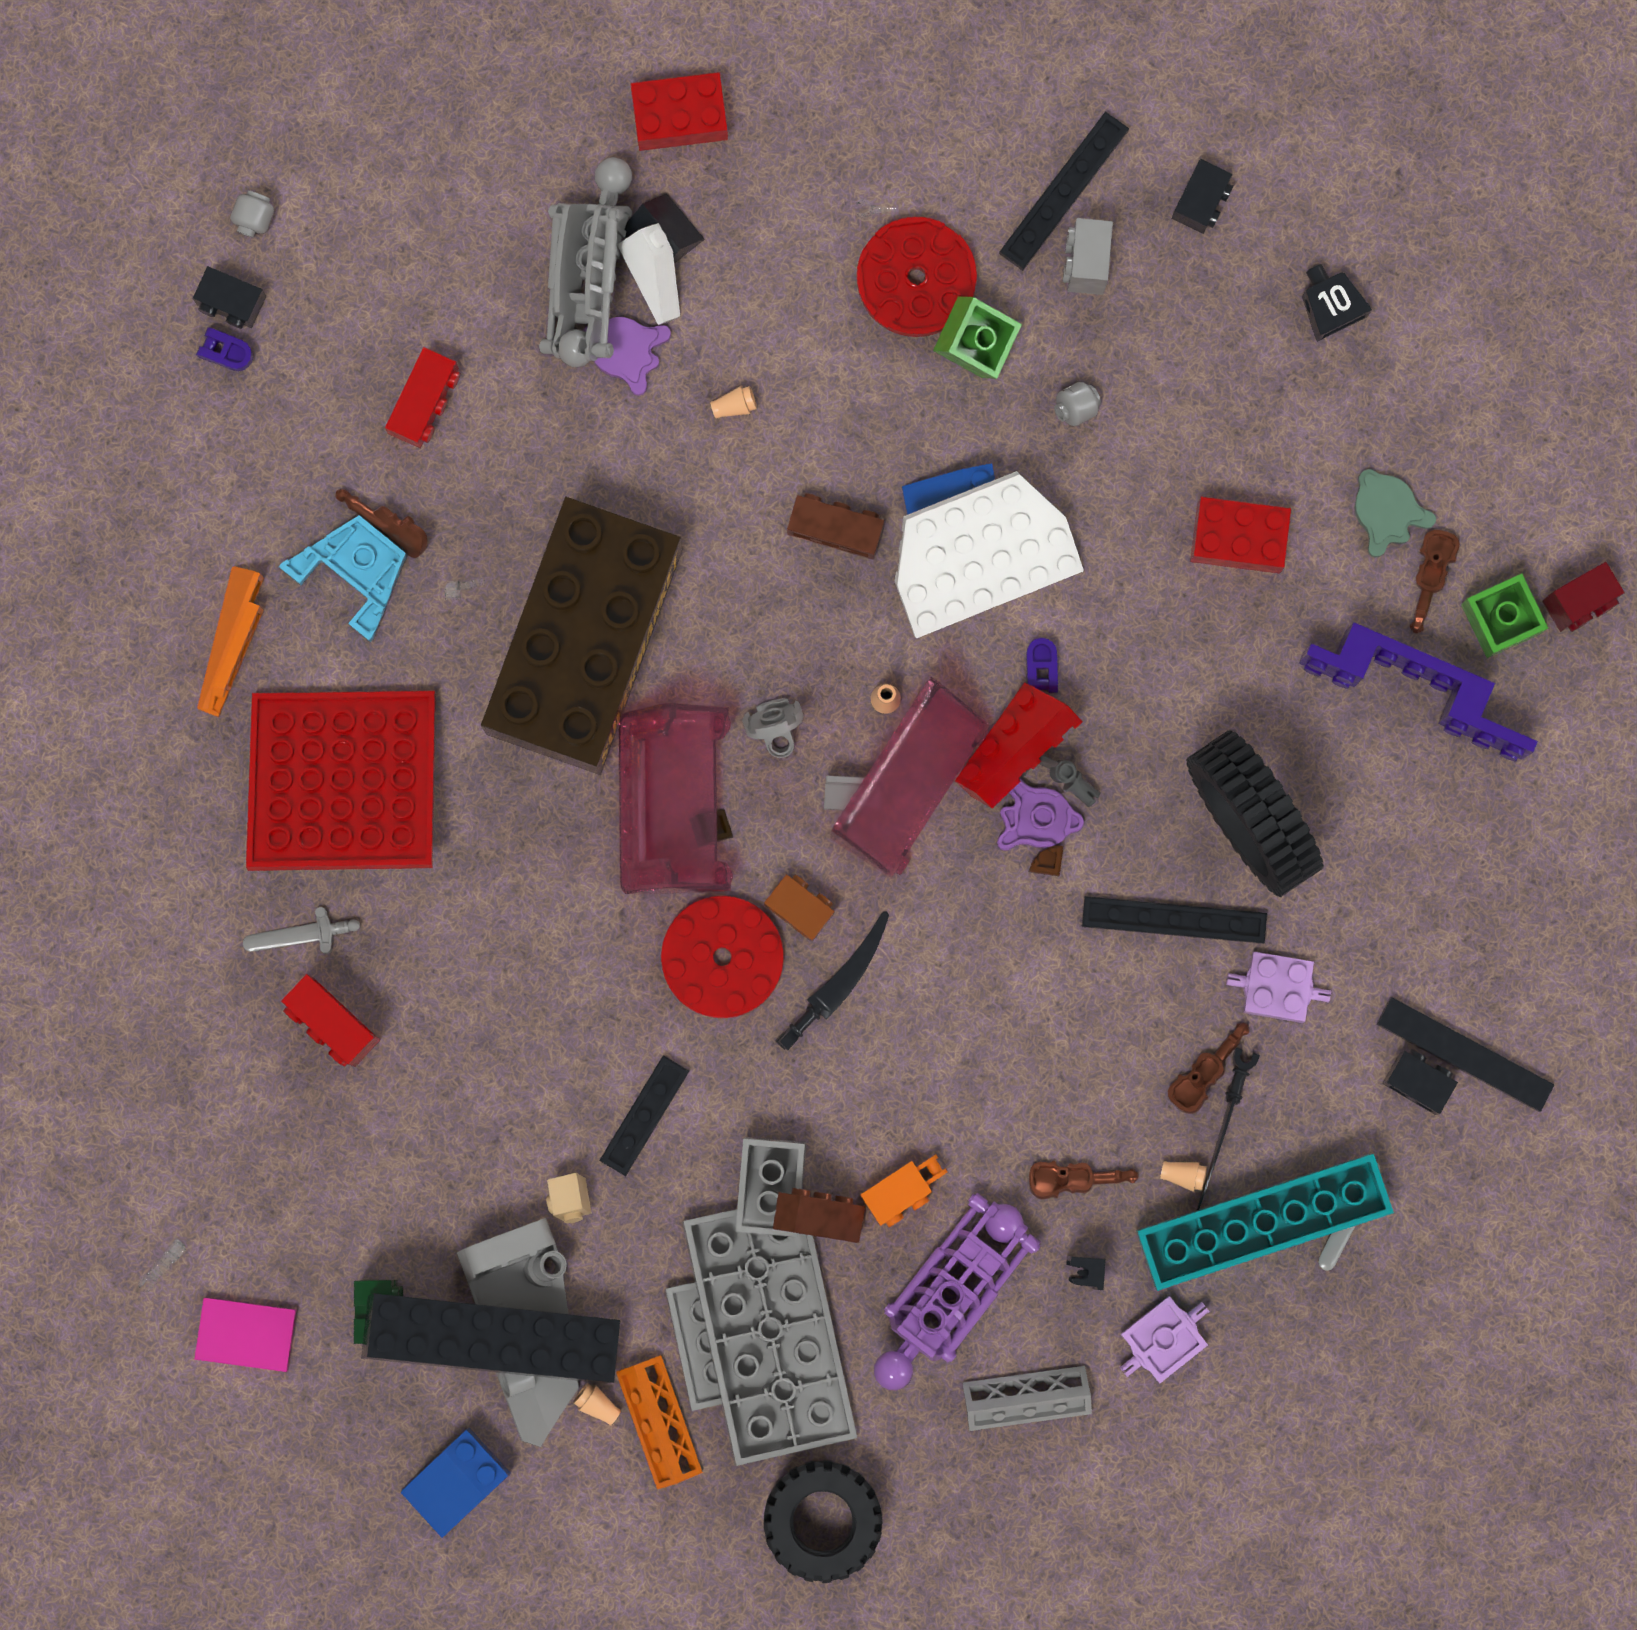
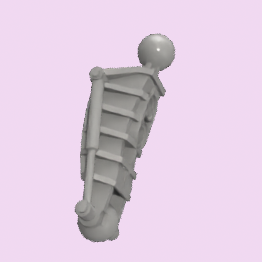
(587, 249)

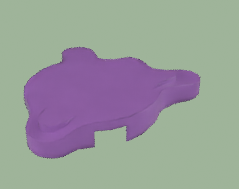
(632, 351)
(1037, 818)

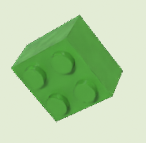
(977, 337)
(1504, 616)

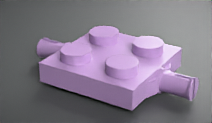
(1278, 987)
(1164, 1339)

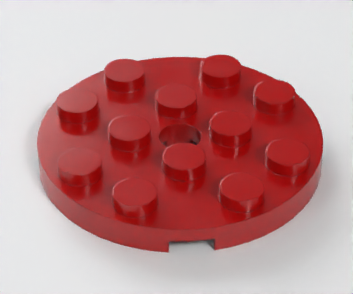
(910, 246)
(716, 925)

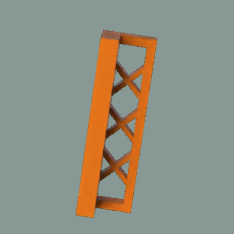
(653, 1424)

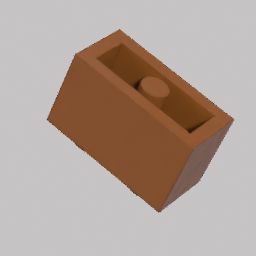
(799, 907)

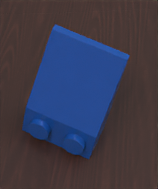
(939, 488)
(455, 1482)

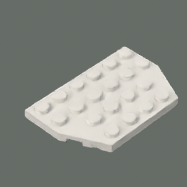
(981, 552)

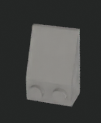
(766, 1170)

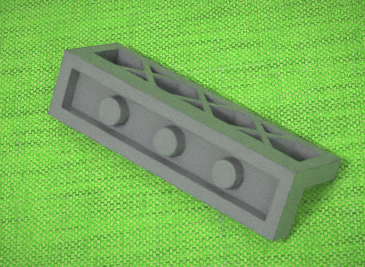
(1027, 1404)

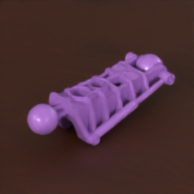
(1004, 1224)

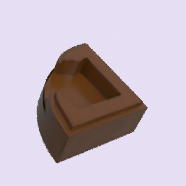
(1048, 862)

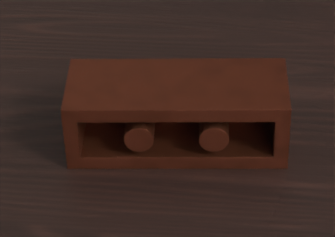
(835, 526)
(819, 1215)

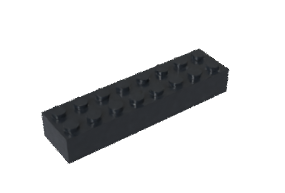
(490, 1338)

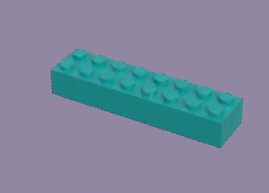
(1264, 1221)

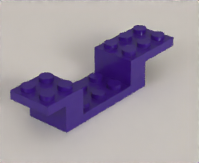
(1467, 695)

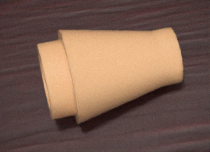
(737, 402)
(882, 705)
(1185, 1174)
(596, 1404)

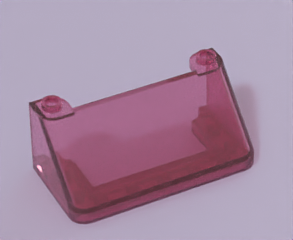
(909, 779)
(670, 799)

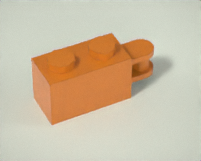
(901, 1190)

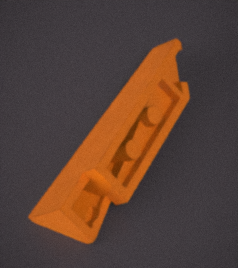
(232, 638)

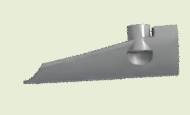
(512, 1275)

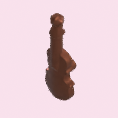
(403, 532)
(1439, 551)
(1190, 1090)
(1049, 1180)

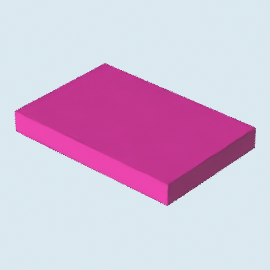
(245, 1334)

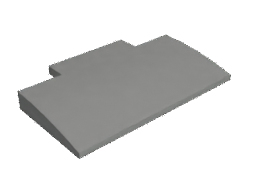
(759, 1340)

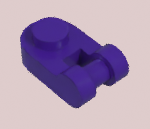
(234, 355)
(1039, 656)

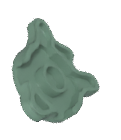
(1386, 509)

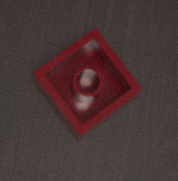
(1588, 594)

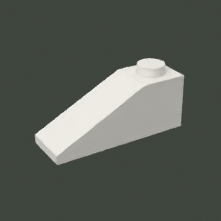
(653, 269)

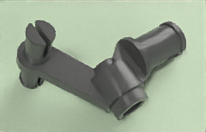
(1065, 772)

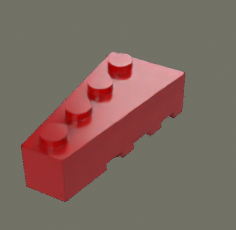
(1015, 744)

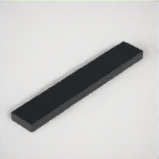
(1064, 191)
(1174, 920)
(1465, 1054)

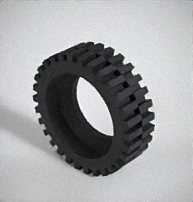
(1255, 813)

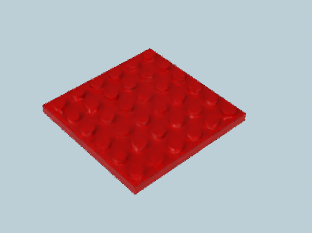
(341, 781)

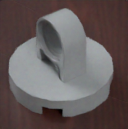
(774, 720)

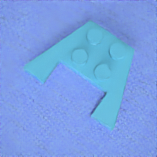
(363, 560)

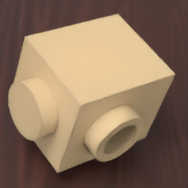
(568, 1198)

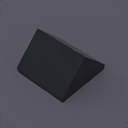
(678, 229)

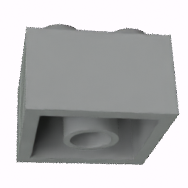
(1089, 256)

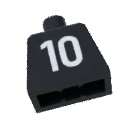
(1332, 303)

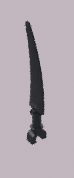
(838, 988)
(1233, 1098)

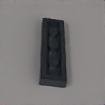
(644, 1115)

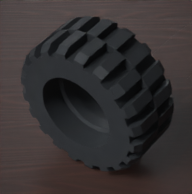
(811, 1563)

